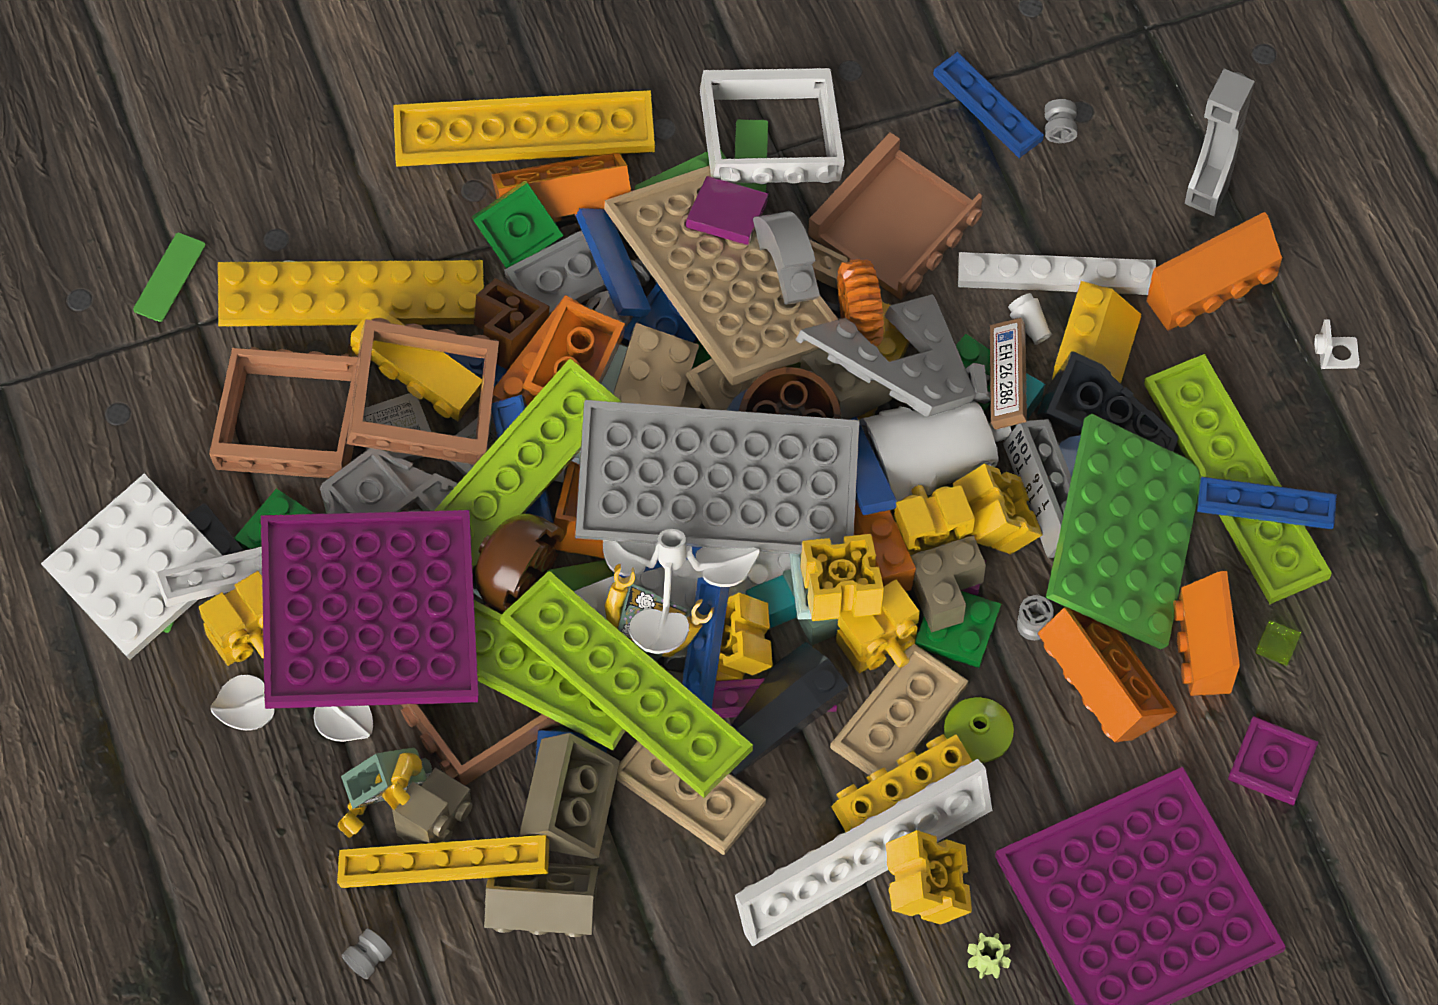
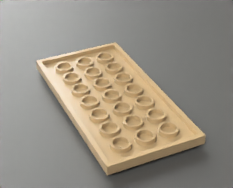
(717, 285)

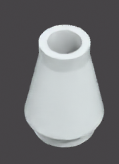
(1032, 316)

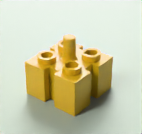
(999, 509)
(933, 520)
(841, 577)
(236, 620)
(871, 637)
(743, 639)
(928, 877)

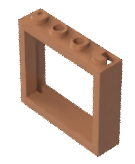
(411, 440)
(277, 459)
(484, 761)

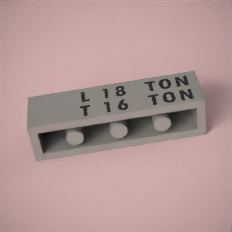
(1045, 476)

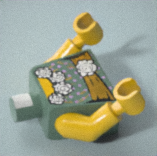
(629, 599)
(381, 779)

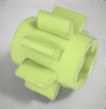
(984, 963)

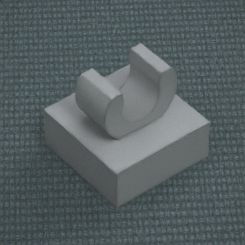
(979, 382)

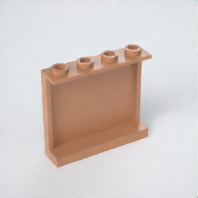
(894, 217)

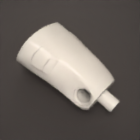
(931, 448)

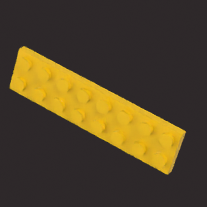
(523, 128)
(346, 291)

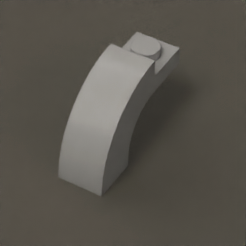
(792, 254)

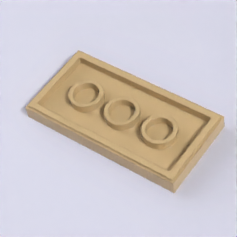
(899, 712)
(714, 819)

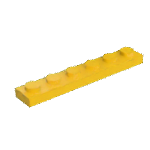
(443, 861)

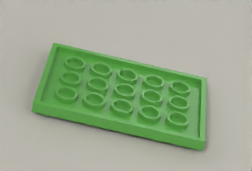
(1125, 532)

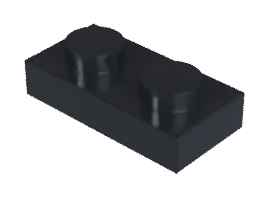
(213, 530)

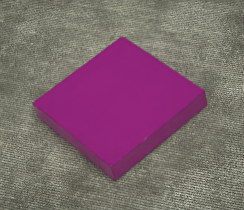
(726, 210)
(1273, 760)

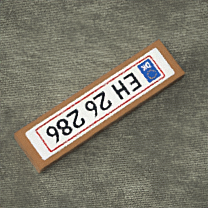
(1008, 373)

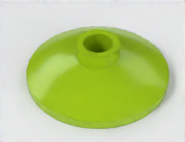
(983, 743)

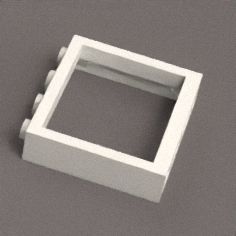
(773, 85)

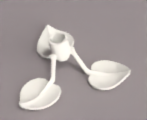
(722, 567)
(243, 707)

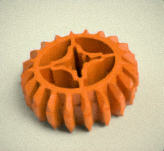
(861, 298)

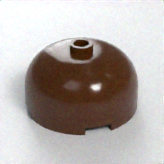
(791, 393)
(515, 558)

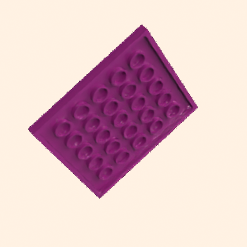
(368, 609)
(1140, 898)

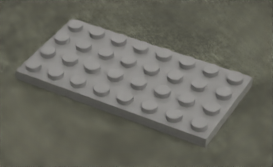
(715, 476)

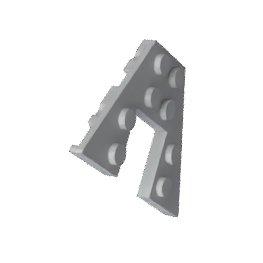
(925, 381)
(382, 484)

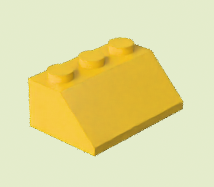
(1100, 328)

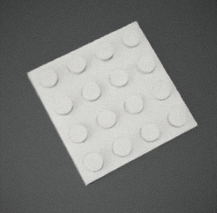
(116, 560)

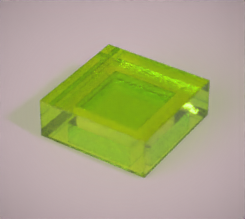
(1278, 642)

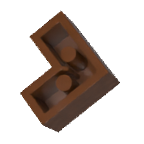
(508, 318)

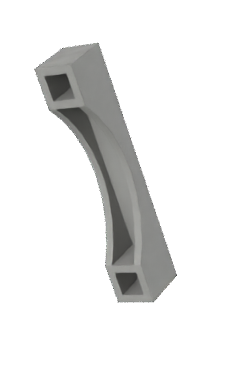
(1226, 119)

